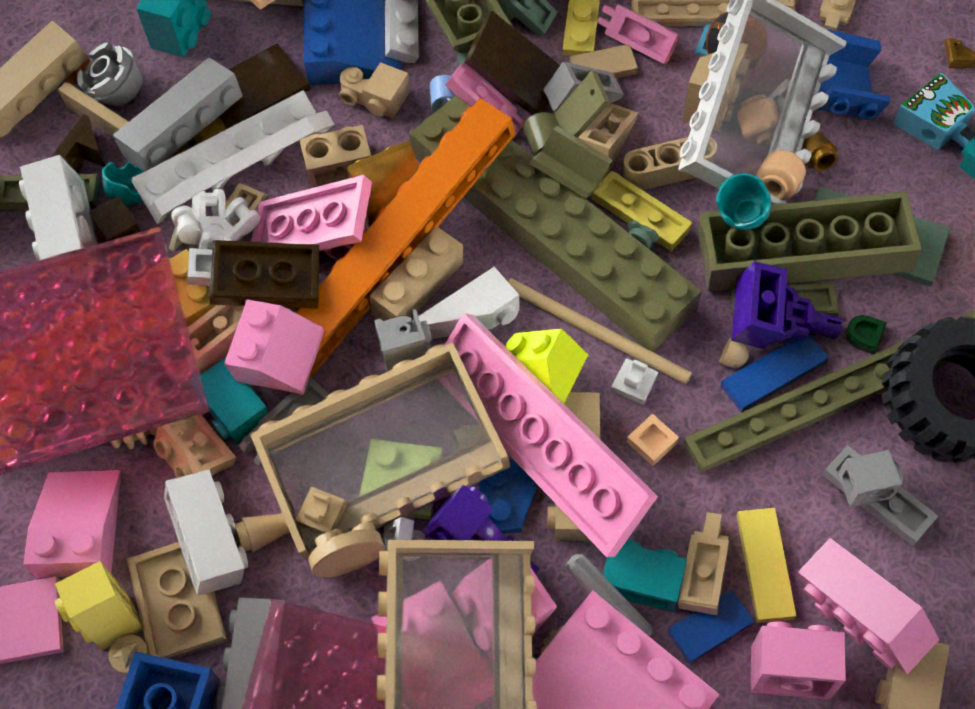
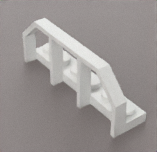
(228, 153)

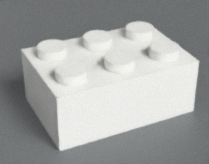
(56, 208)

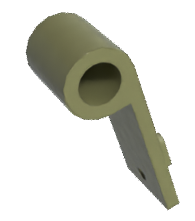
(573, 115)

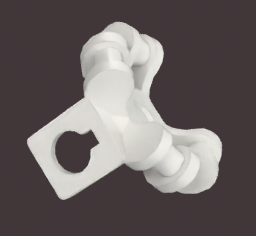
(195, 227)

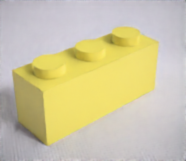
(97, 606)

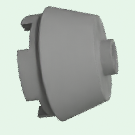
(111, 75)

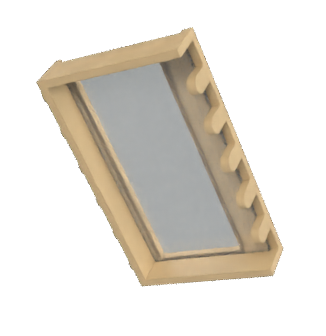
(383, 445)
(457, 625)

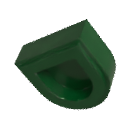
(865, 333)

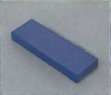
(773, 372)

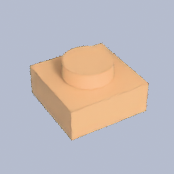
(652, 439)

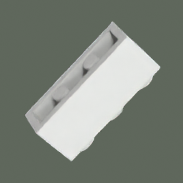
(205, 532)

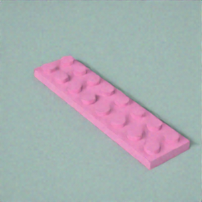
(552, 442)

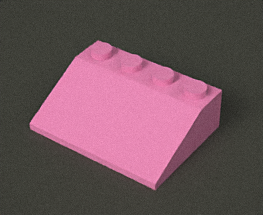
(612, 664)

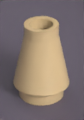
(259, 531)

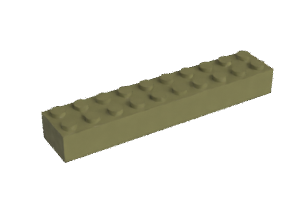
(572, 238)

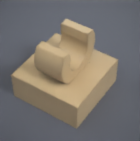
(321, 511)

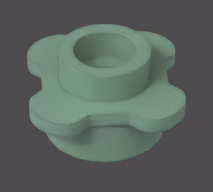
(643, 234)

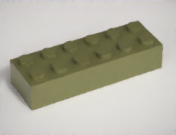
(815, 240)

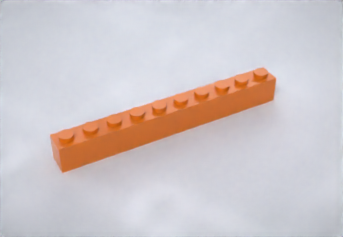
(407, 221)

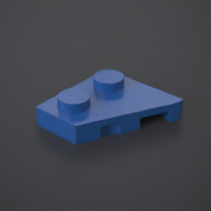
(510, 497)

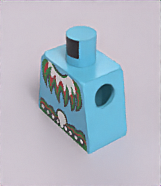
(937, 114)

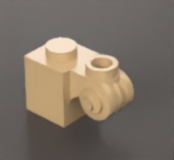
(380, 94)

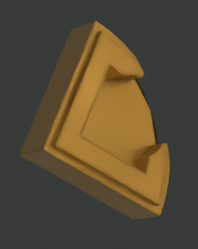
(958, 55)

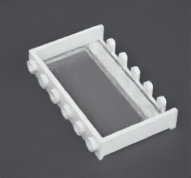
(759, 91)

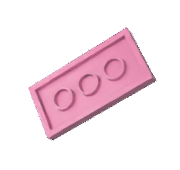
(320, 215)

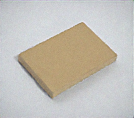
(170, 611)

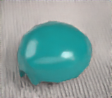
(118, 183)
(743, 201)

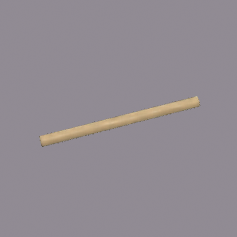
(601, 332)

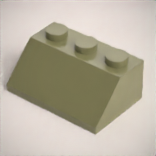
(462, 19)

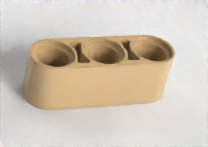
(653, 166)

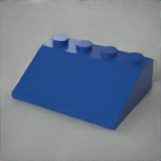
(344, 36)

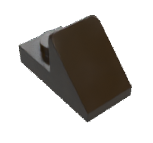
(81, 144)

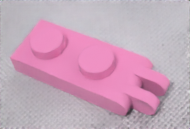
(639, 32)
(471, 86)

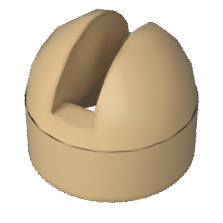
(734, 354)

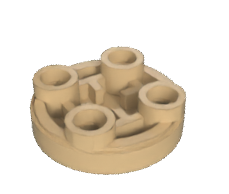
(345, 552)

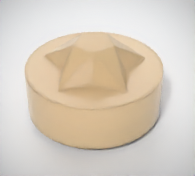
(123, 650)

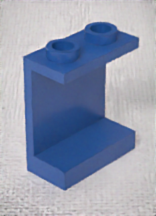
(851, 87)

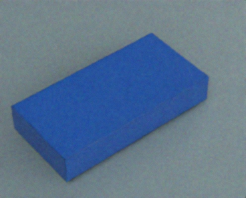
(704, 632)

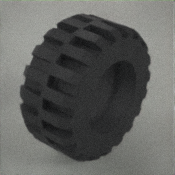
(913, 395)

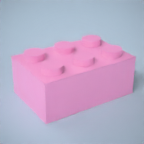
(868, 607)

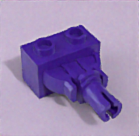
(773, 311)
(465, 518)

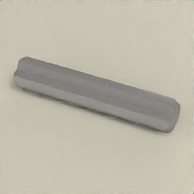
(592, 579)

